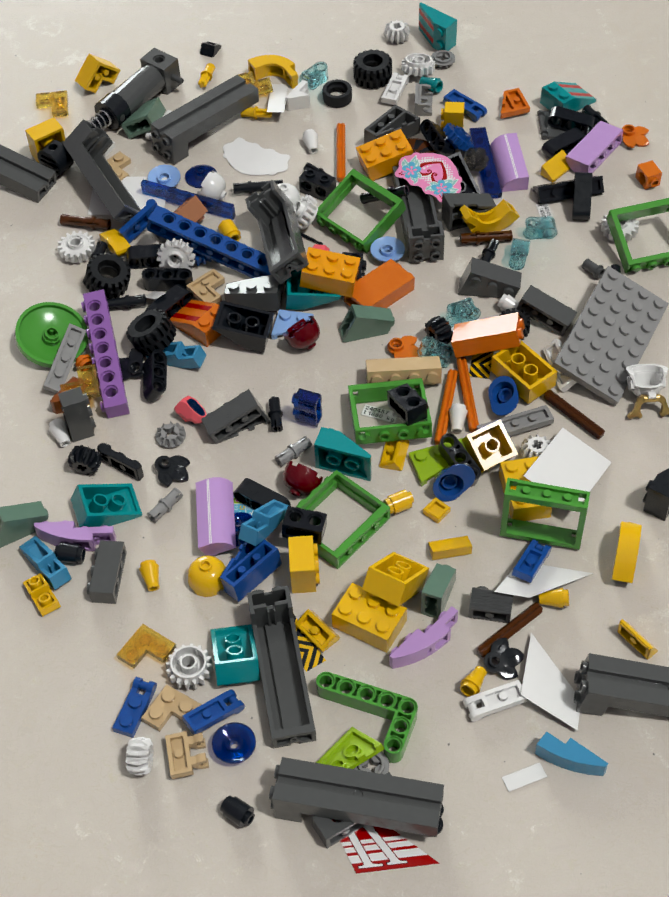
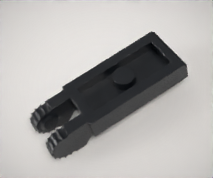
(120, 461)

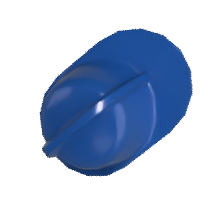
(503, 395)
(453, 482)

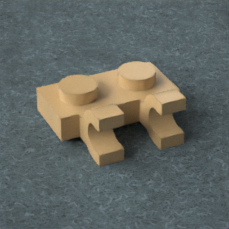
(179, 754)

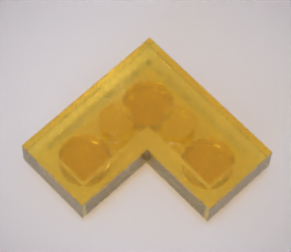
(264, 85)
(57, 100)
(86, 380)
(145, 641)

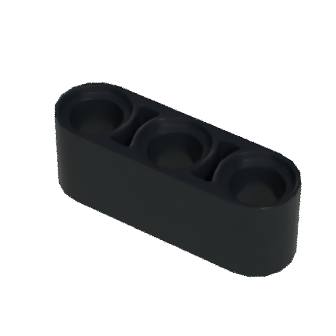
(567, 119)
(436, 138)
(564, 141)
(582, 196)
(143, 256)
(165, 278)
(172, 301)
(155, 375)
(457, 451)
(256, 495)

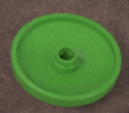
(42, 331)

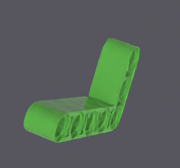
(373, 706)

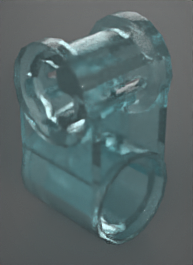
(315, 75)
(541, 228)
(519, 253)
(462, 311)
(433, 347)

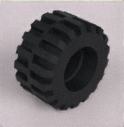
(372, 69)
(108, 265)
(151, 331)

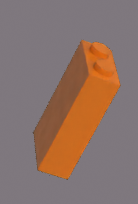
(382, 286)
(487, 335)

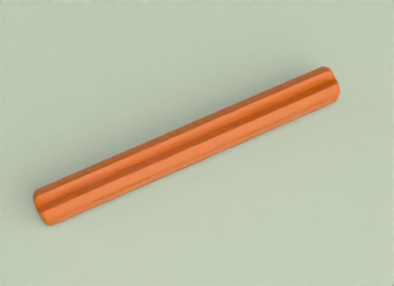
(340, 152)
(467, 393)
(446, 405)

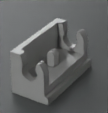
(423, 100)

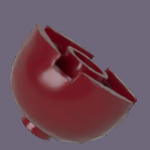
(303, 334)
(300, 479)

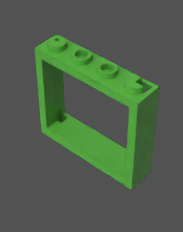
(341, 191)
(617, 215)
(378, 392)
(547, 496)
(380, 516)

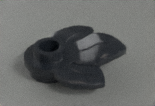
(131, 364)
(173, 470)
(506, 657)

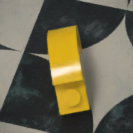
(273, 66)
(492, 220)
(626, 552)

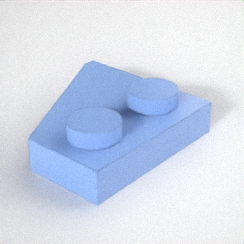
(285, 320)

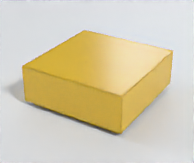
(436, 510)

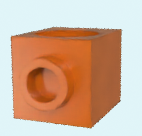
(648, 174)

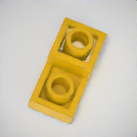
(116, 242)
(41, 594)

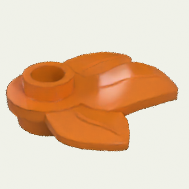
(635, 136)
(403, 347)

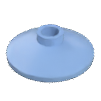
(167, 171)
(387, 248)

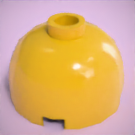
(205, 576)

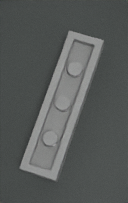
(64, 358)
(525, 420)

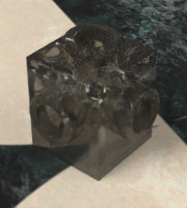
(476, 159)

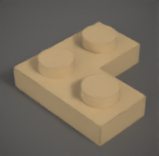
(119, 162)
(204, 287)
(165, 705)

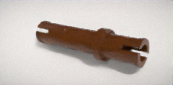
(92, 222)
(482, 237)

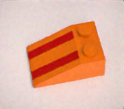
(197, 321)

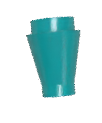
(436, 83)

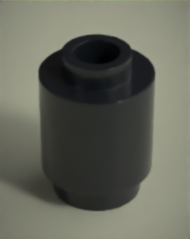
(70, 553)
(237, 811)

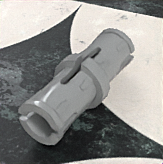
(293, 451)
(165, 505)

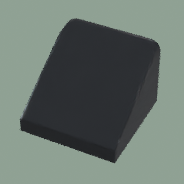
(209, 49)

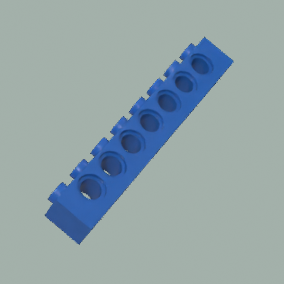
(208, 242)

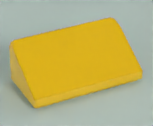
(555, 167)
(394, 455)
(450, 547)
(317, 630)
(632, 636)

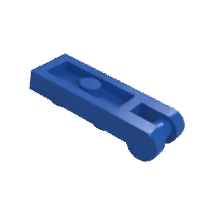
(471, 107)
(138, 222)
(531, 561)
(134, 707)
(213, 712)

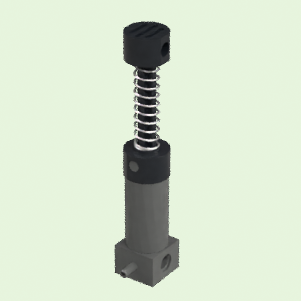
(157, 74)

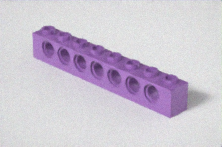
(105, 353)

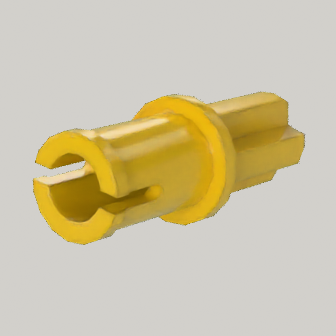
(206, 75)
(256, 112)

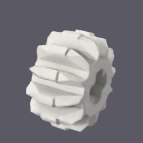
(397, 31)
(533, 446)
(139, 756)

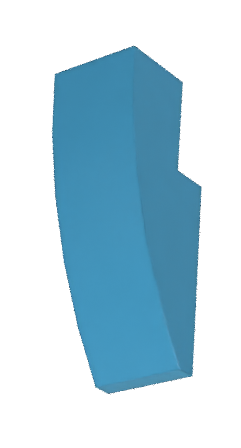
(184, 356)
(263, 522)
(45, 562)
(570, 756)

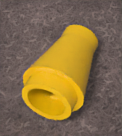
(150, 574)
(555, 598)
(472, 682)

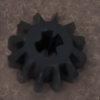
(439, 329)
(84, 459)

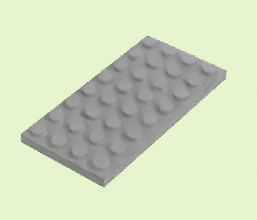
(610, 335)

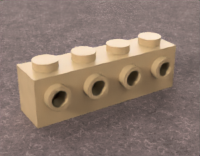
(406, 368)

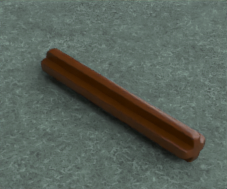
(574, 414)
(511, 628)

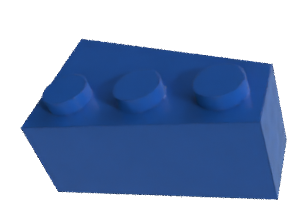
(249, 568)

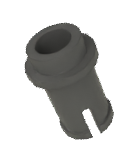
(596, 270)

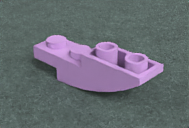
(67, 532)
(421, 645)

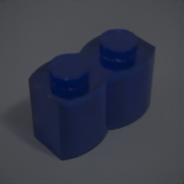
(307, 407)

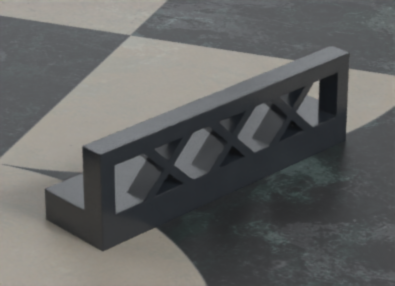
(564, 189)

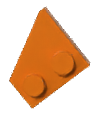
(514, 103)

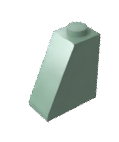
(142, 118)
(365, 322)
(19, 520)
(437, 590)

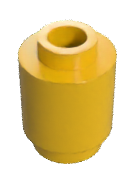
(229, 229)
(399, 501)

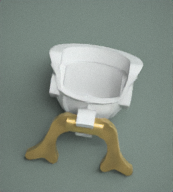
(646, 383)

